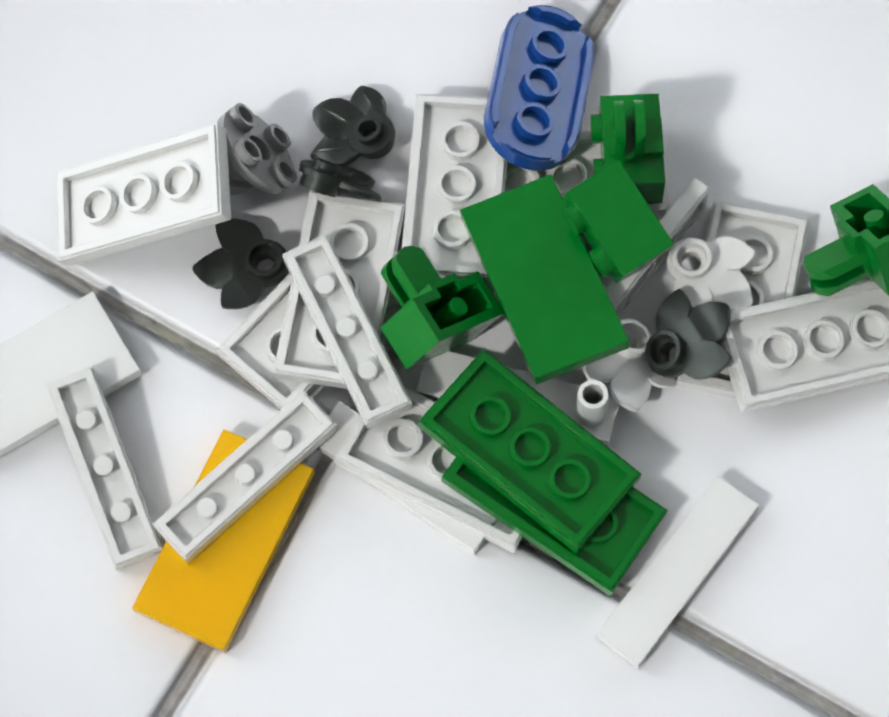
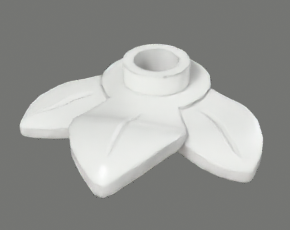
(719, 273)
(628, 370)

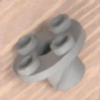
(256, 152)

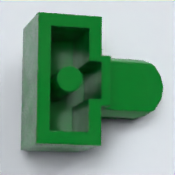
(632, 132)
(615, 222)
(861, 245)
(434, 311)

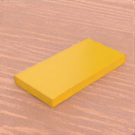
(217, 586)

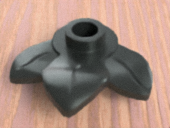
(349, 123)
(328, 177)
(236, 263)
(694, 333)

